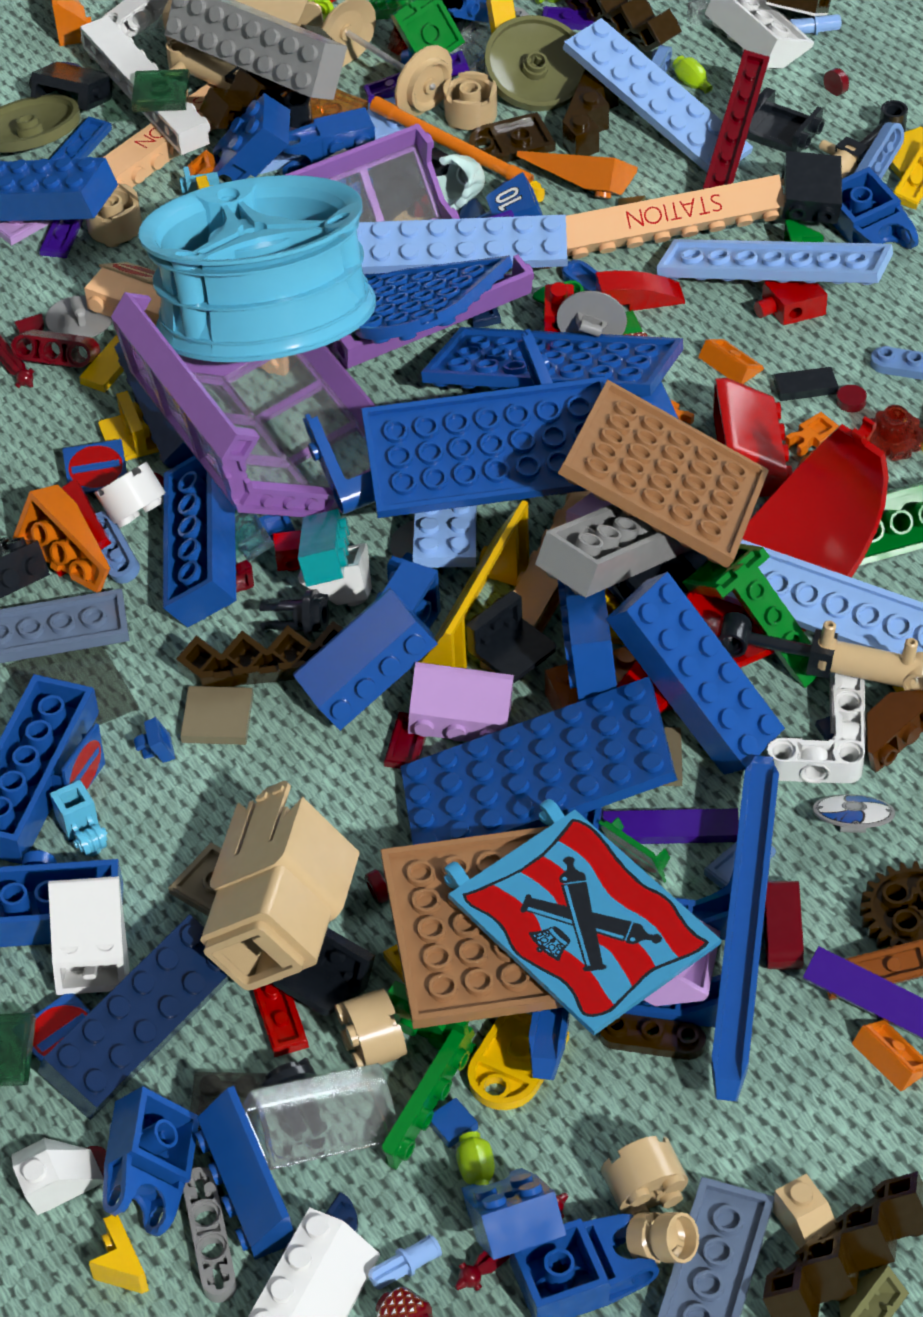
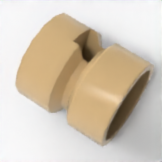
(662, 1237)

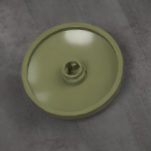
(530, 63)
(36, 122)

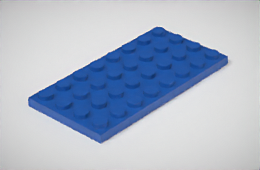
(495, 361)
(475, 446)
(572, 755)

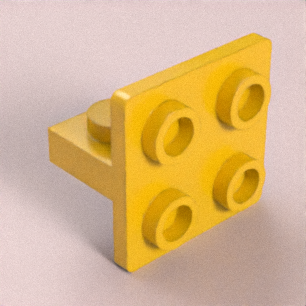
(130, 428)

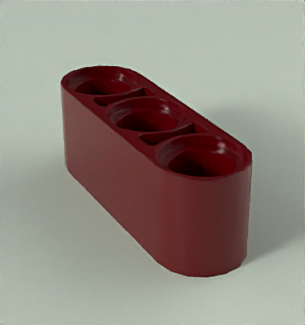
(43, 351)
(783, 926)

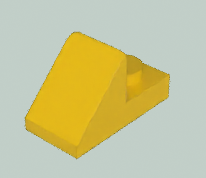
(120, 1263)

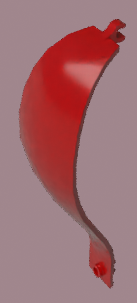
(816, 515)

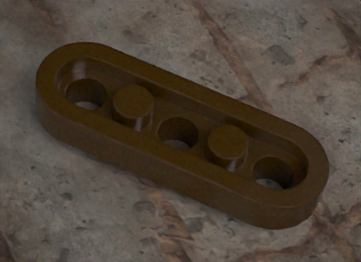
(666, 1043)

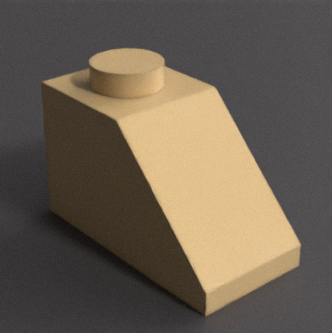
(803, 1210)

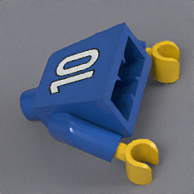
(516, 196)

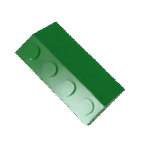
(900, 524)

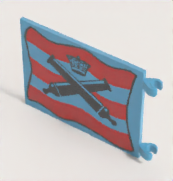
(582, 919)

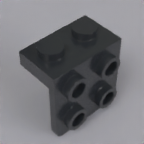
(20, 564)
(506, 640)
(338, 976)

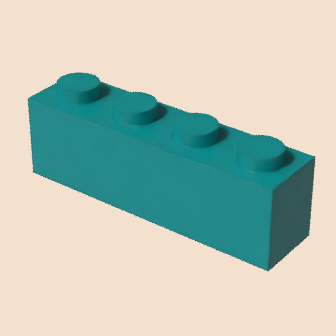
(323, 547)

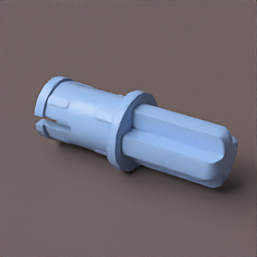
(818, 24)
(405, 1262)

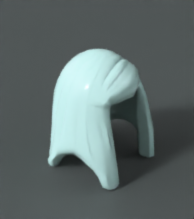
(463, 180)

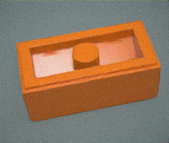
(729, 360)
(890, 1053)

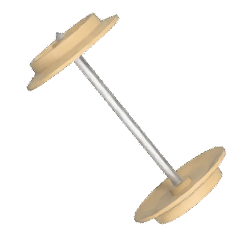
(421, 78)

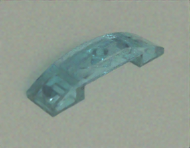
(251, 535)

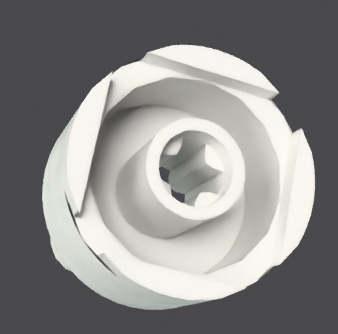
(131, 493)

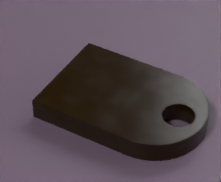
(513, 135)

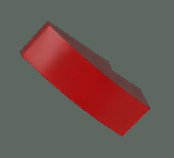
(639, 289)

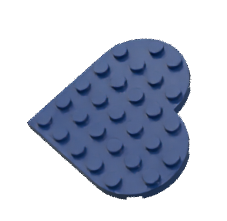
(428, 296)

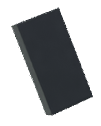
(805, 383)

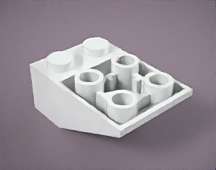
(87, 935)

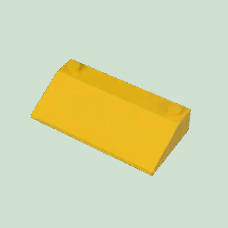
(499, 561)

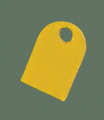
(505, 1061)

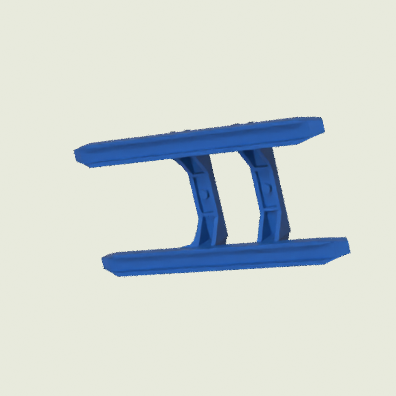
(740, 917)

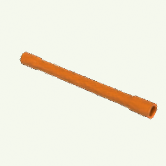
(392, 112)

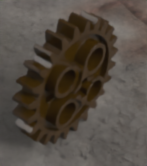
(889, 917)

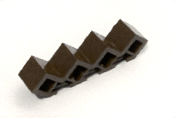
(632, 20)
(224, 105)
(587, 116)
(248, 661)
(862, 1240)

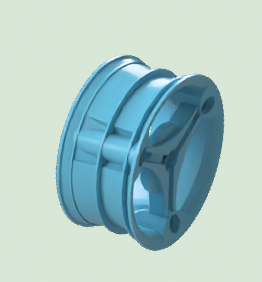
(258, 268)

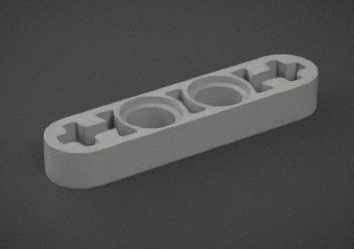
(209, 1234)

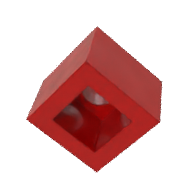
(287, 550)

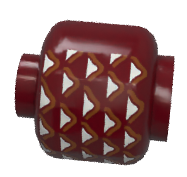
(403, 1303)

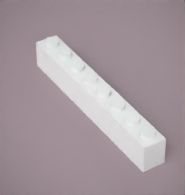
(120, 60)

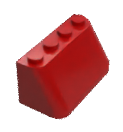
(750, 425)

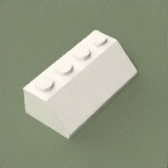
(759, 30)
(318, 1271)

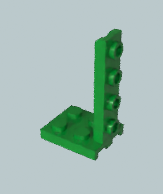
(420, 23)
(757, 599)
(454, 1051)

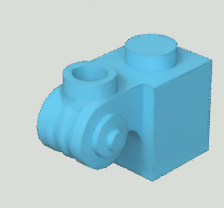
(78, 818)

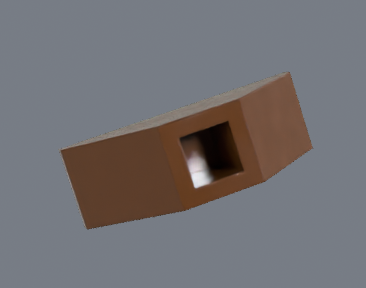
(893, 726)

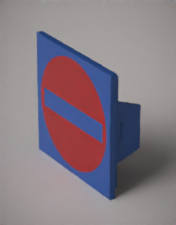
(95, 464)
(84, 761)
(56, 1022)

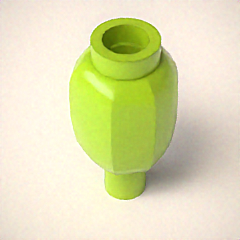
(691, 73)
(475, 1159)

